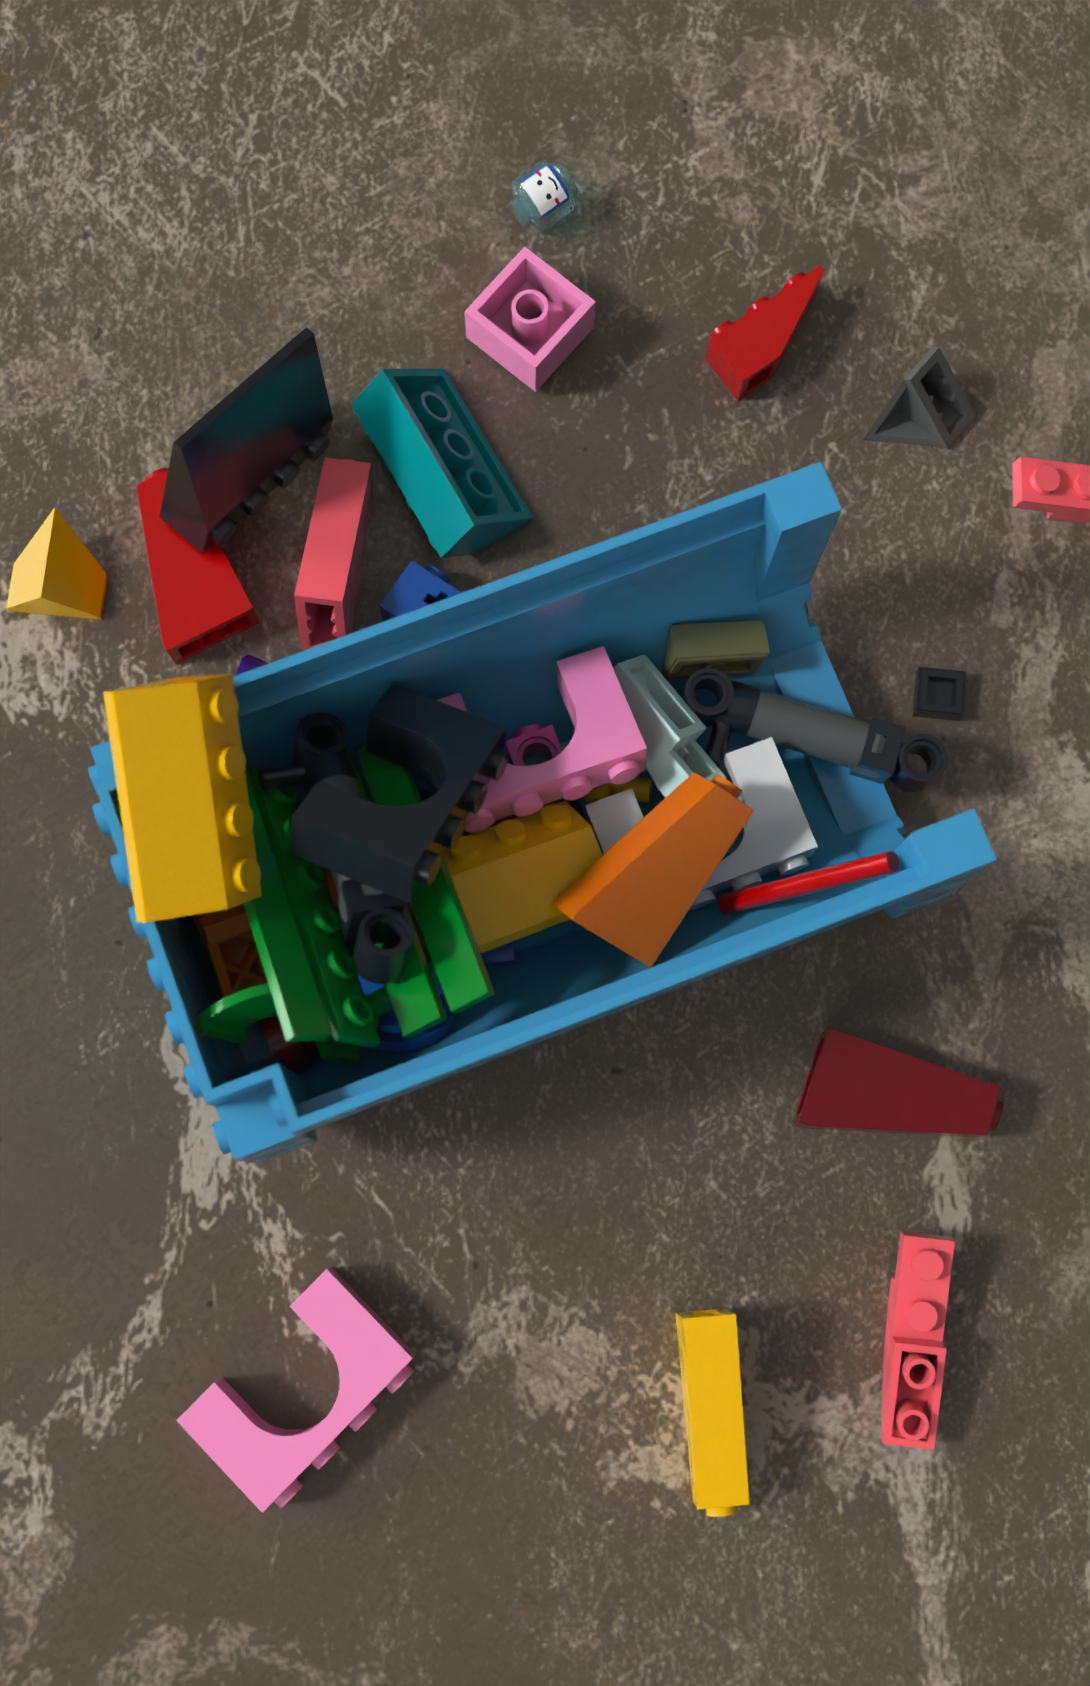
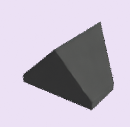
(925, 407)

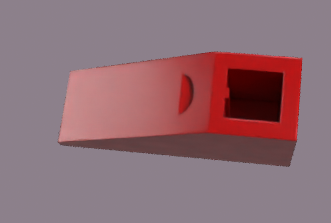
(753, 347)

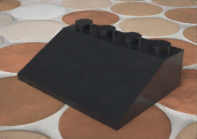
(248, 446)

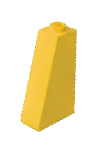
(713, 1409)

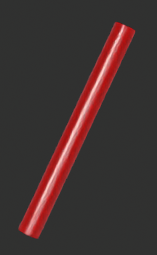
(809, 882)

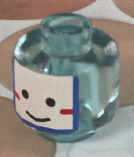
(543, 195)

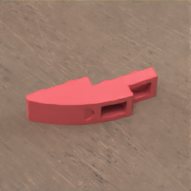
(1052, 487)
(914, 1340)

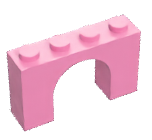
(601, 751)
(269, 1458)

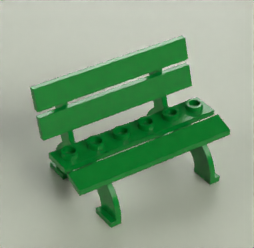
(337, 994)

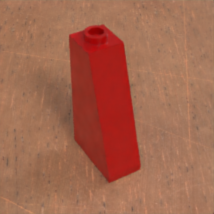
(193, 592)

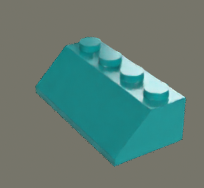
(440, 460)

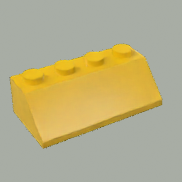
(183, 796)
(516, 873)

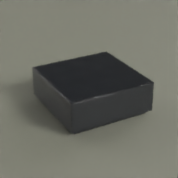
(939, 693)

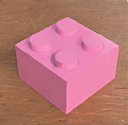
(530, 319)

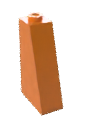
(658, 868)

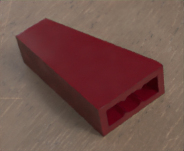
(886, 1091)

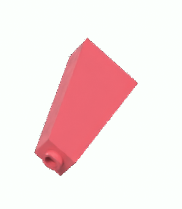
(334, 552)

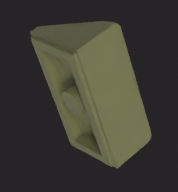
(727, 646)

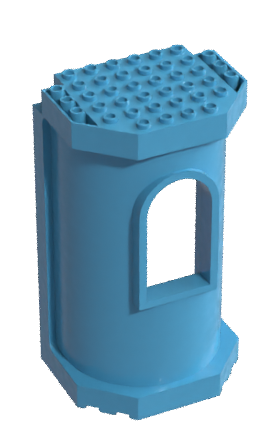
(500, 650)

